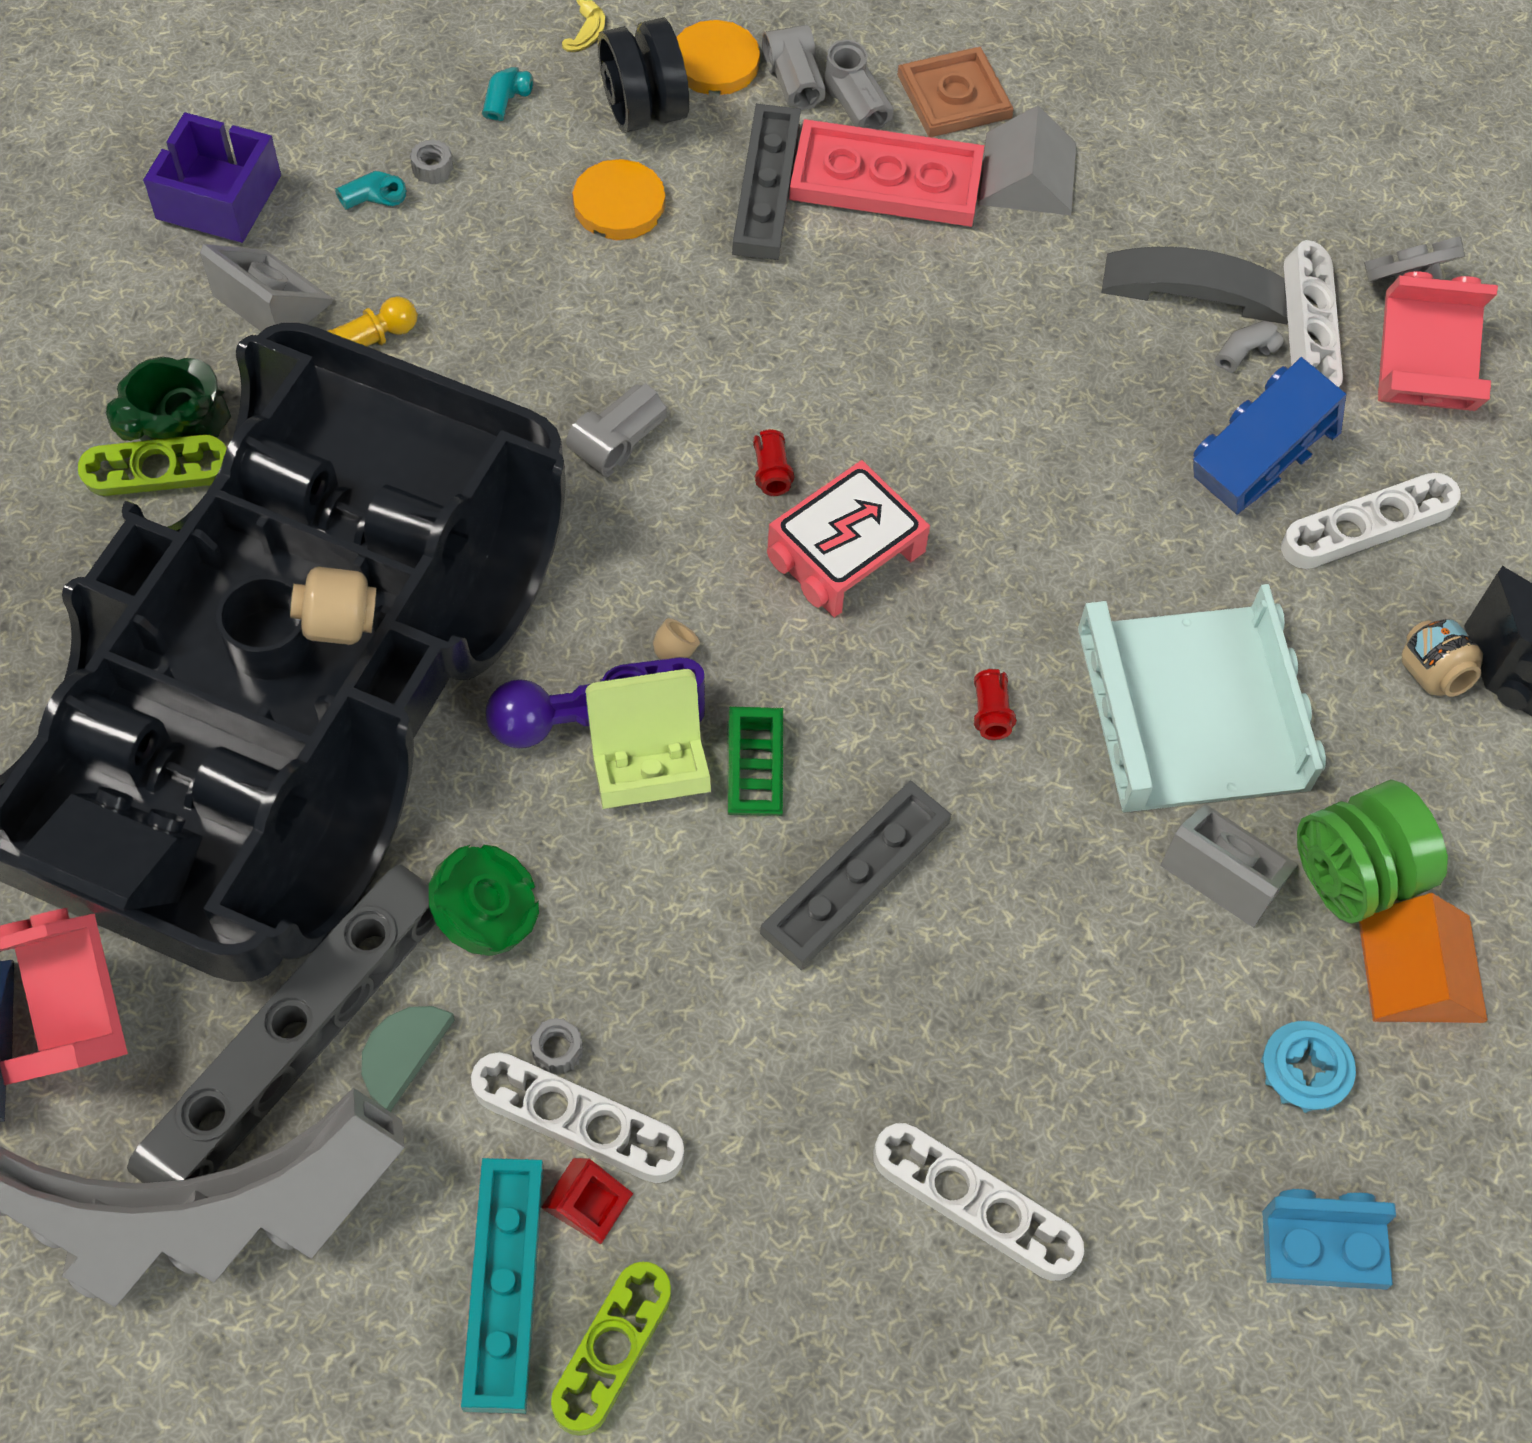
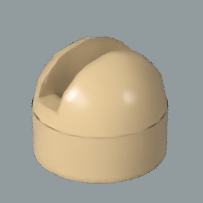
(674, 640)

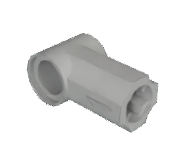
(793, 60)
(854, 85)
(610, 436)

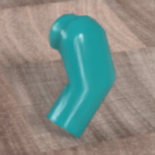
(504, 86)
(372, 187)

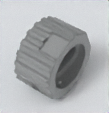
(431, 150)
(560, 1028)

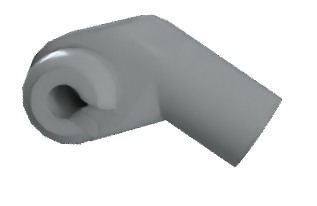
(1260, 335)

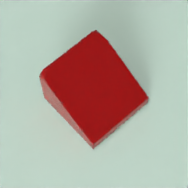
(587, 1199)

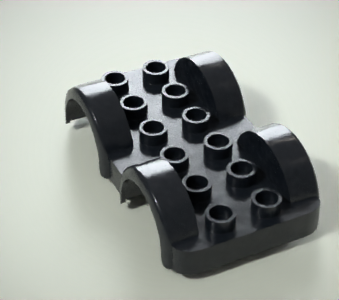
(213, 698)

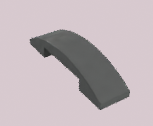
(1197, 275)

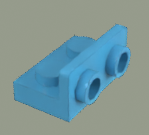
(1328, 1240)

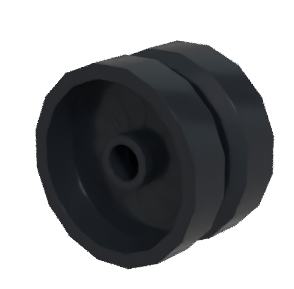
(643, 74)

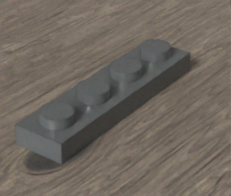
(766, 182)
(855, 875)

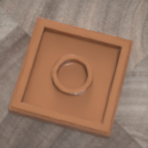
(955, 91)

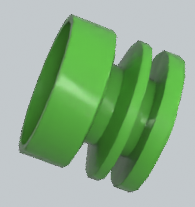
(1372, 851)

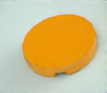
(719, 56)
(619, 199)

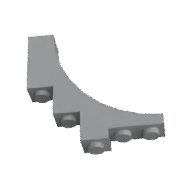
(205, 1221)

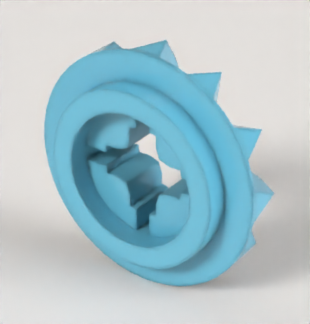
(1326, 1052)

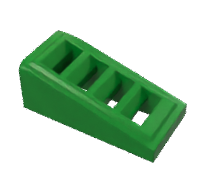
(755, 720)

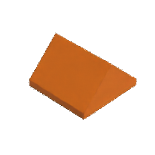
(1422, 963)

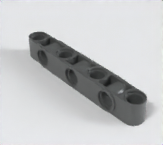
(262, 1065)

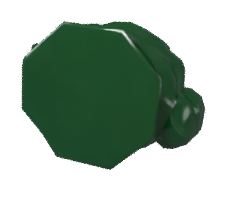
(168, 401)

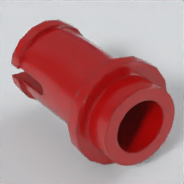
(772, 463)
(994, 712)

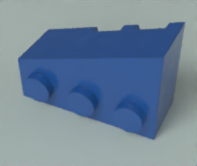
(1269, 435)

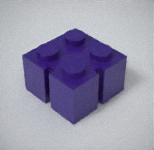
(202, 186)

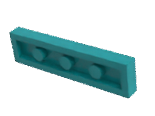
(503, 1287)

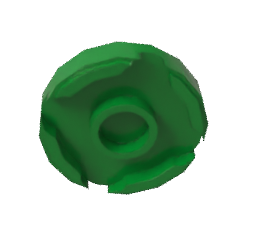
(483, 899)

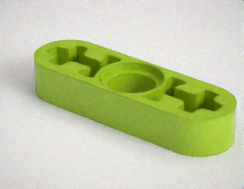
(118, 481)
(575, 1381)

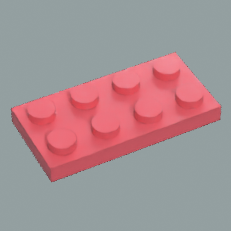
(887, 172)

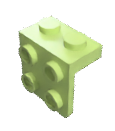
(647, 738)

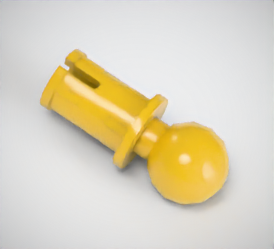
(395, 316)

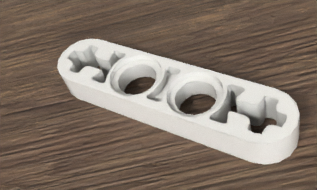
(1311, 273)
(1367, 516)
(581, 1110)
(982, 1193)

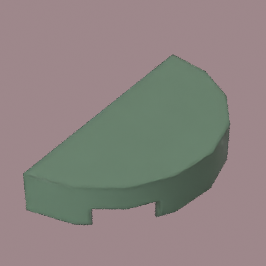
(400, 1049)

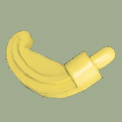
(590, 30)

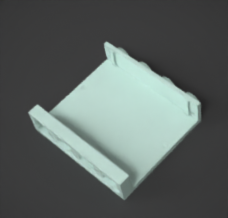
(1200, 705)

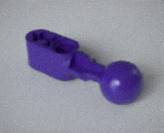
(524, 713)

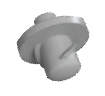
(1416, 259)

